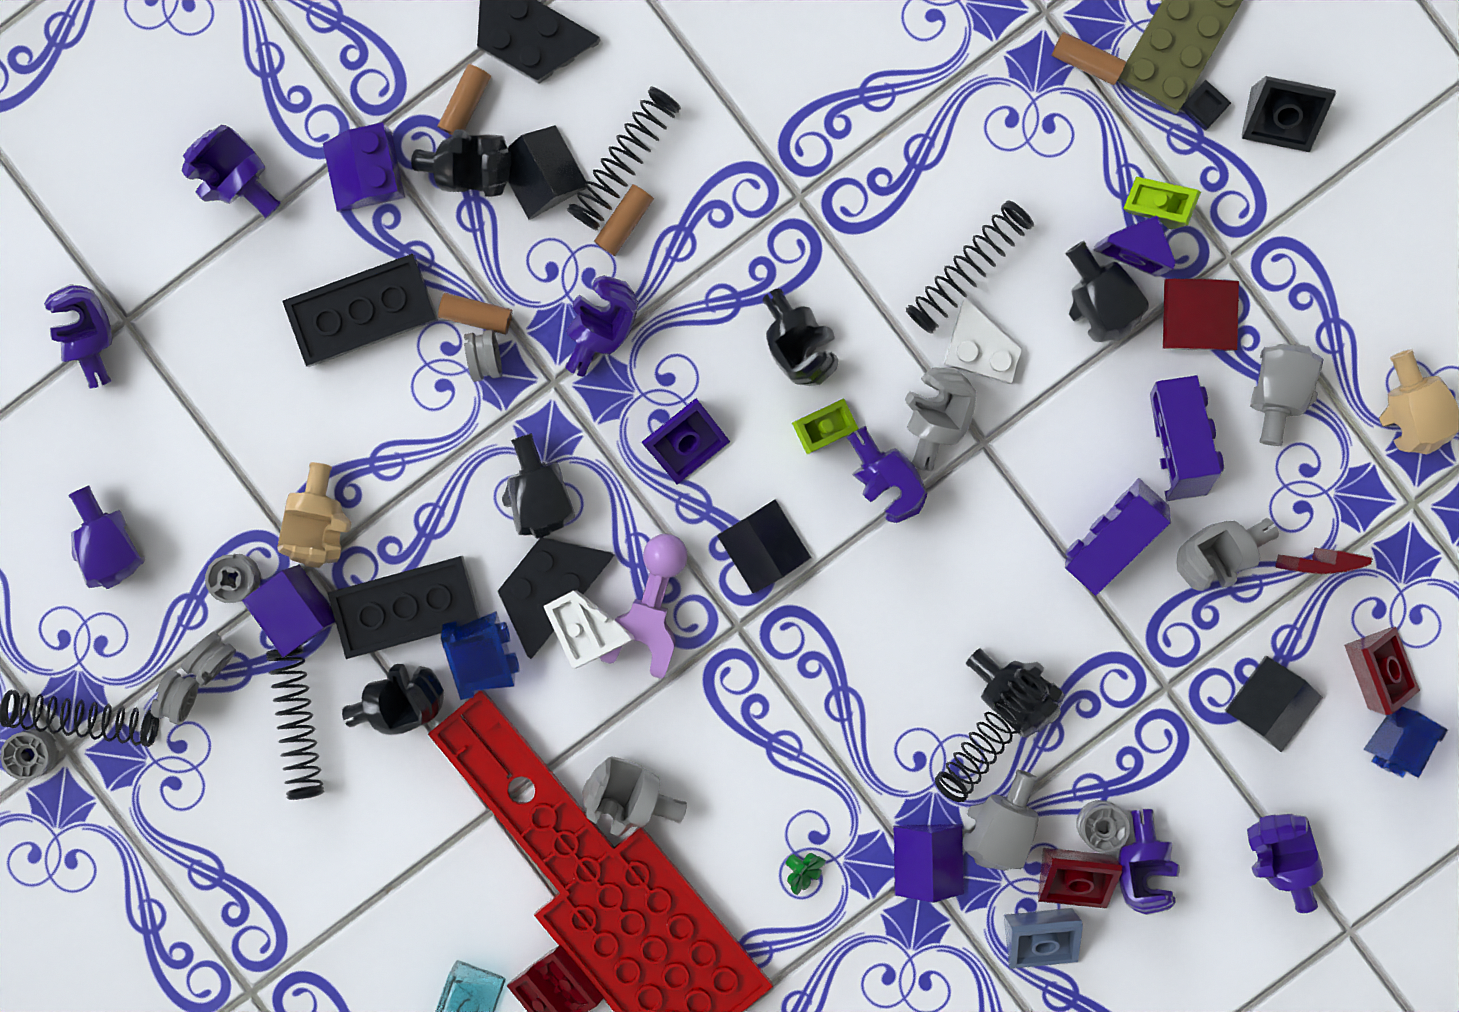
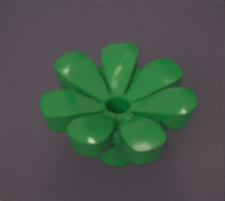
(803, 871)

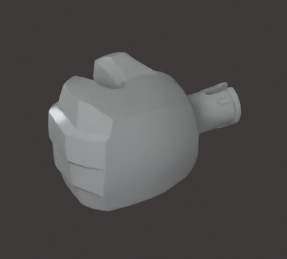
(1285, 387)
(940, 418)
(1226, 549)
(627, 795)
(1004, 827)

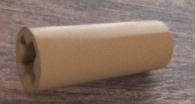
(1088, 58)
(464, 99)
(623, 220)
(475, 313)

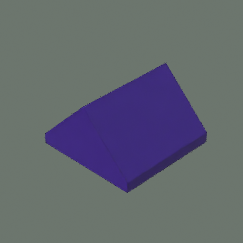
(1140, 247)
(686, 441)
(290, 609)
(928, 861)

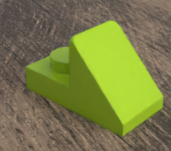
(1168, 201)
(825, 426)

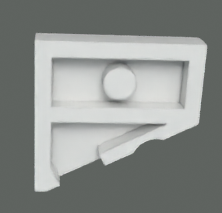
(981, 346)
(584, 629)

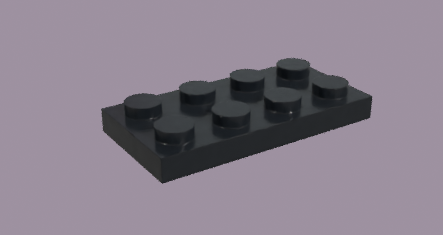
(360, 310)
(403, 607)

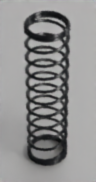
(662, 102)
(1013, 211)
(17, 712)
(956, 779)
(309, 791)

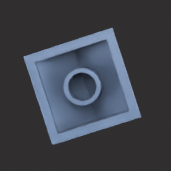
(1043, 938)

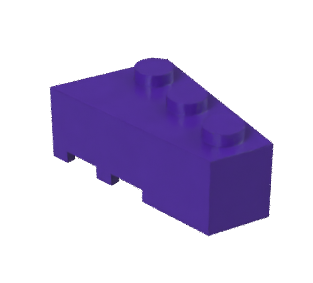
(1186, 437)
(1118, 537)

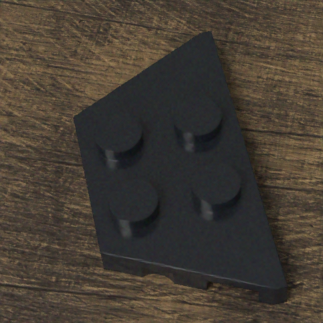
(530, 36)
(543, 576)

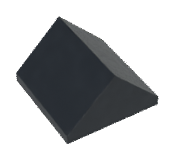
(1286, 113)
(543, 171)
(764, 546)
(1274, 703)

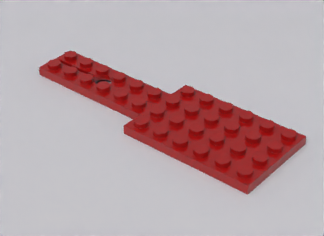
(618, 908)

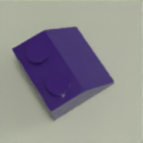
(363, 167)

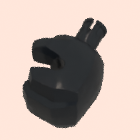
(467, 163)
(1105, 297)
(794, 340)
(536, 493)
(998, 680)
(396, 703)

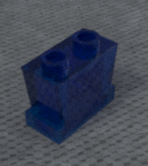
(479, 655)
(1405, 742)

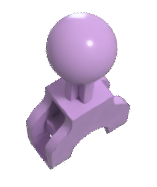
(664, 558)

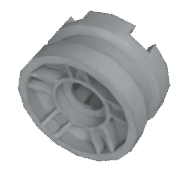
(483, 355)
(246, 583)
(208, 658)
(175, 697)
(17, 761)
(1117, 826)

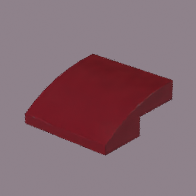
(1200, 314)
(1324, 562)
(555, 985)

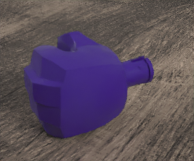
(227, 170)
(601, 327)
(87, 335)
(888, 469)
(102, 543)
(1287, 857)
(1144, 860)

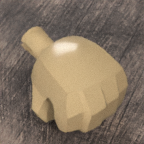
(1420, 407)
(313, 522)

